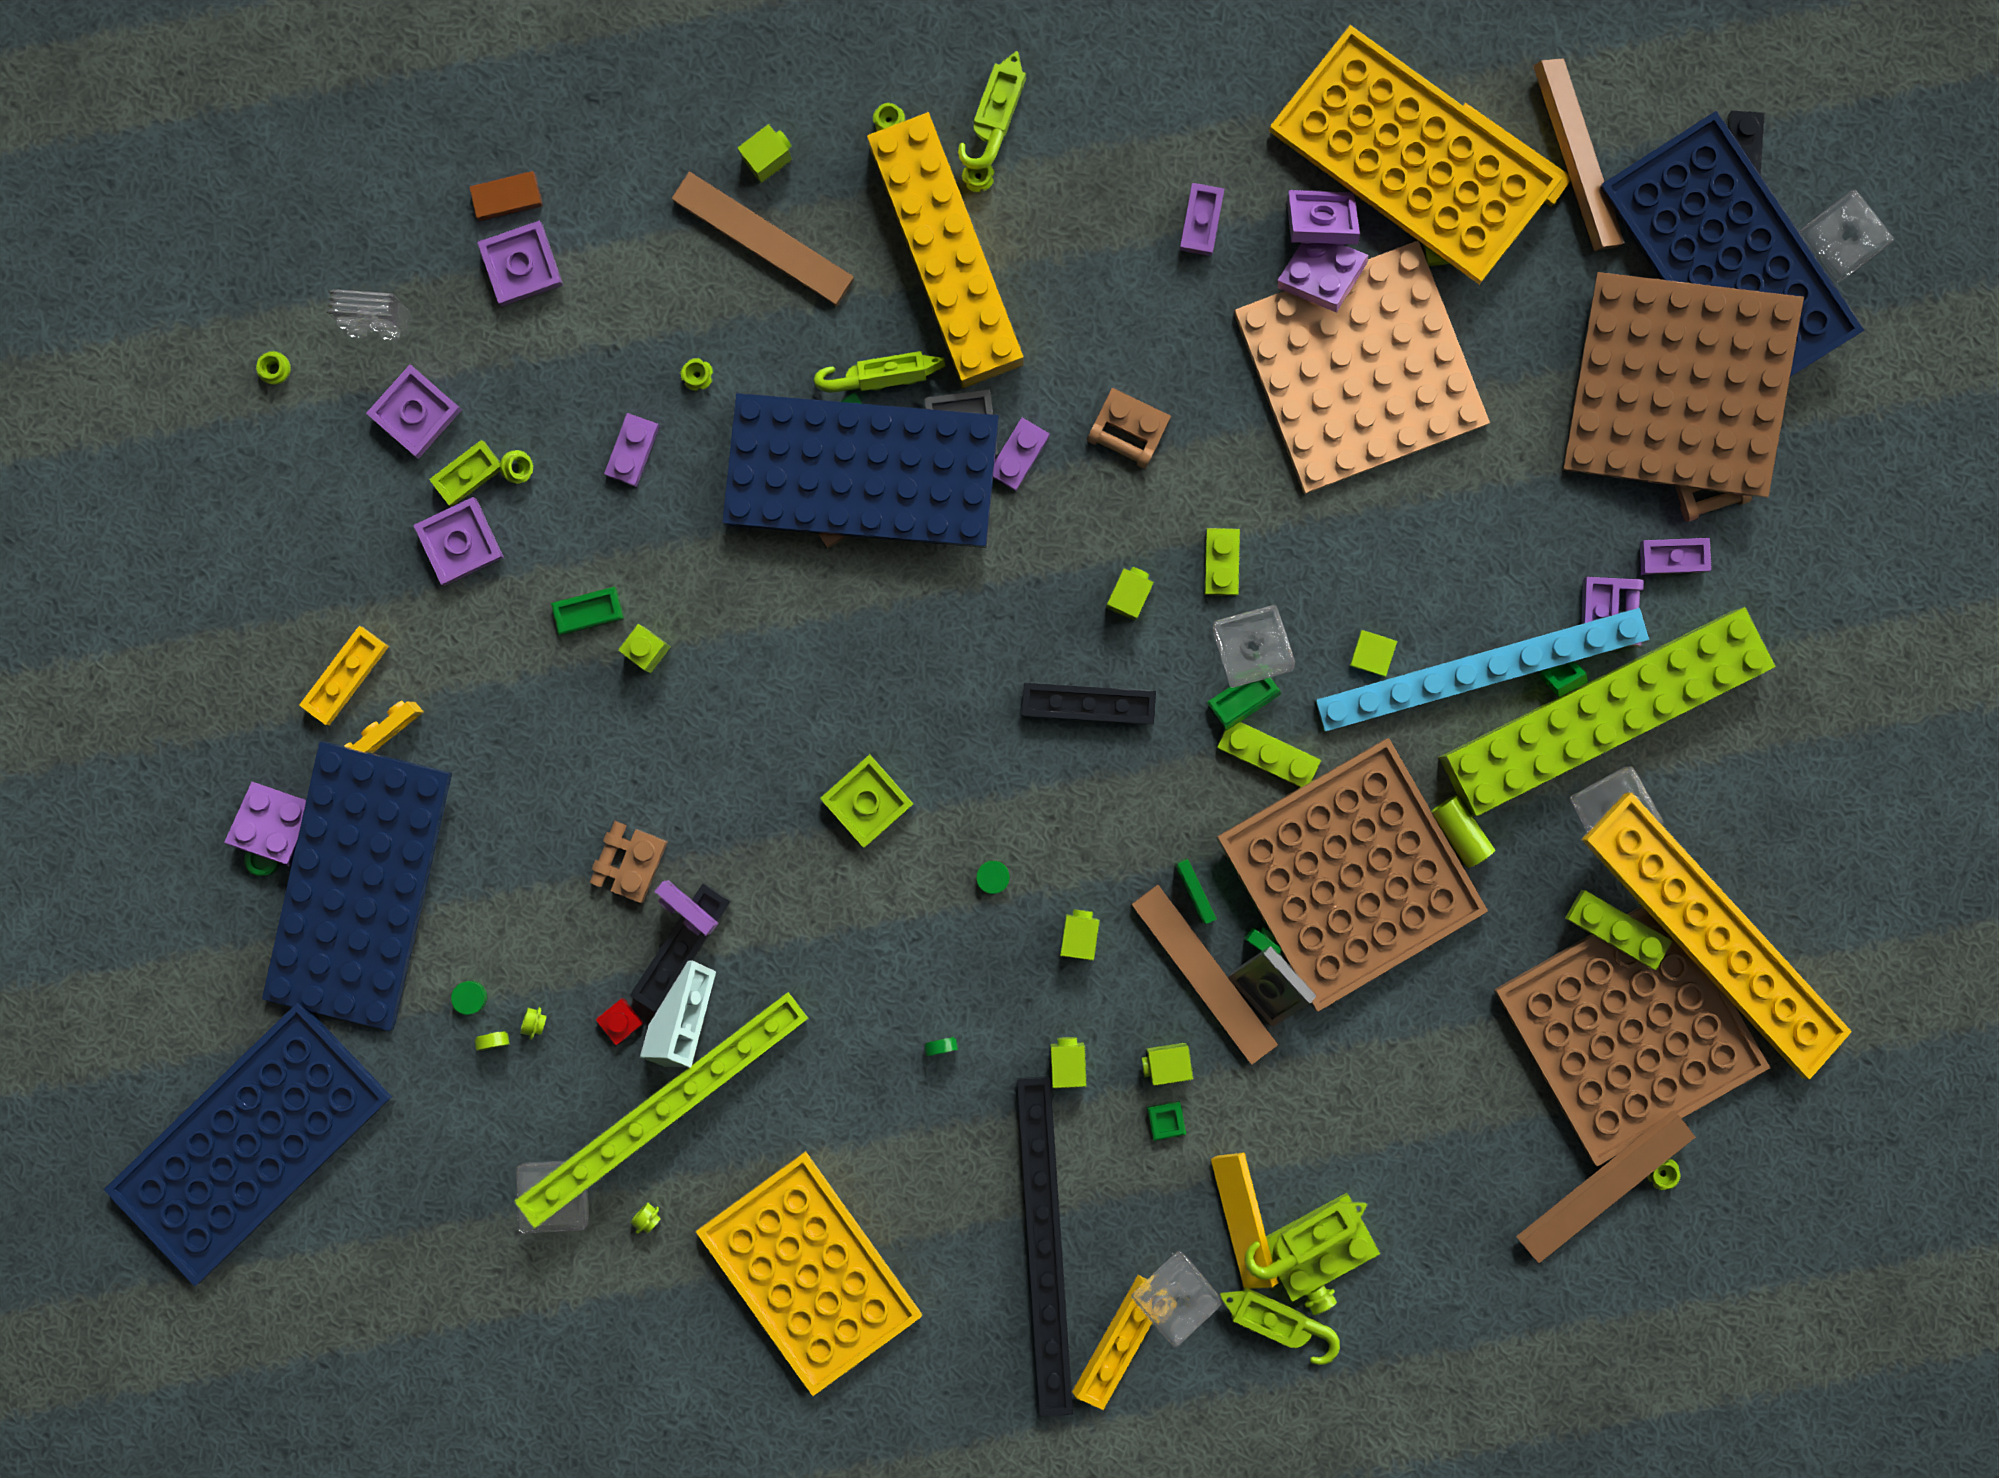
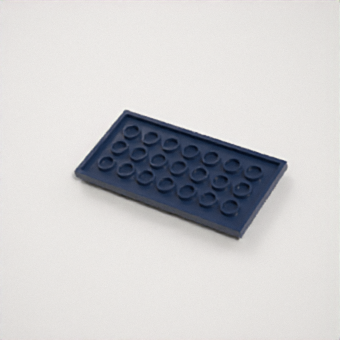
(1715, 223)
(861, 470)
(356, 885)
(247, 1143)

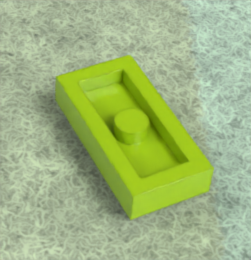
(466, 473)
(1222, 561)

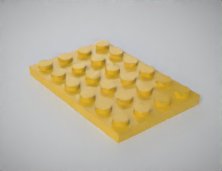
(809, 1273)

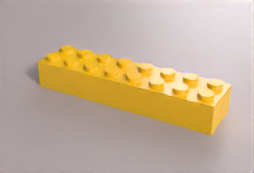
(945, 250)

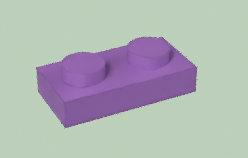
(1201, 219)
(632, 449)
(1019, 453)
(1675, 556)
(696, 918)

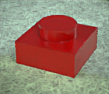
(619, 1021)

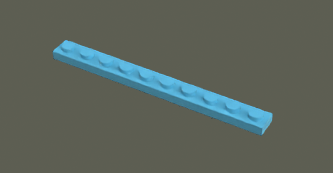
(1482, 669)

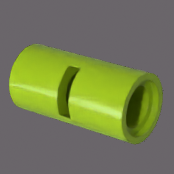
(1462, 831)

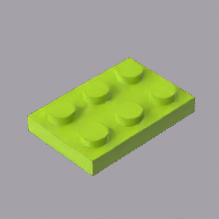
(1329, 1263)

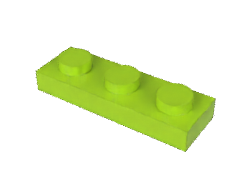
(1269, 754)
(1618, 929)

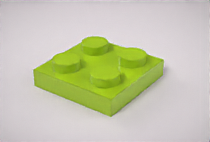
(866, 801)

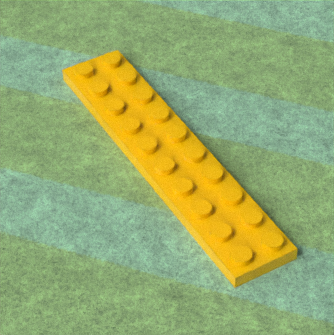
(1716, 935)

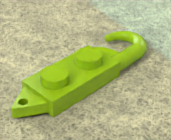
(996, 110)
(881, 373)
(1308, 1238)
(1279, 1322)

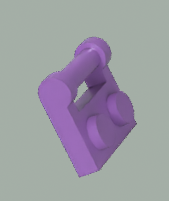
(1601, 597)

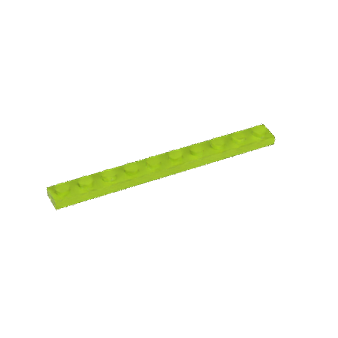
(660, 1110)

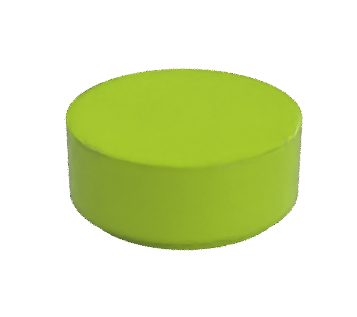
(491, 1041)

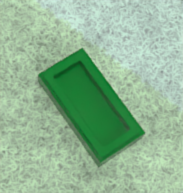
(587, 611)
(1242, 701)
(1195, 891)

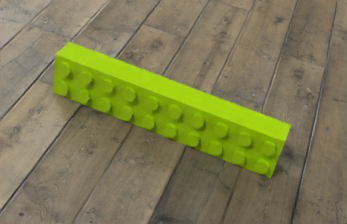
(1607, 711)

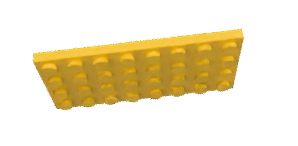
(1415, 154)

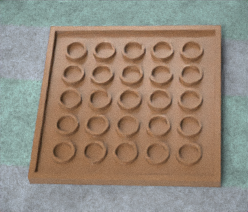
(1683, 384)
(1352, 873)
(1627, 1038)

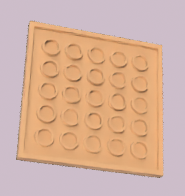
(1363, 379)

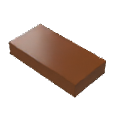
(506, 196)

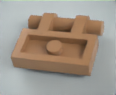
(638, 864)

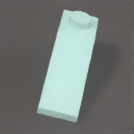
(678, 1021)

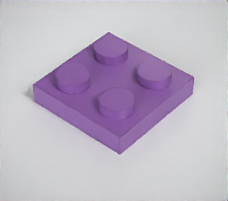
(1323, 217)
(520, 263)
(1323, 273)
(414, 411)
(458, 541)
(267, 824)

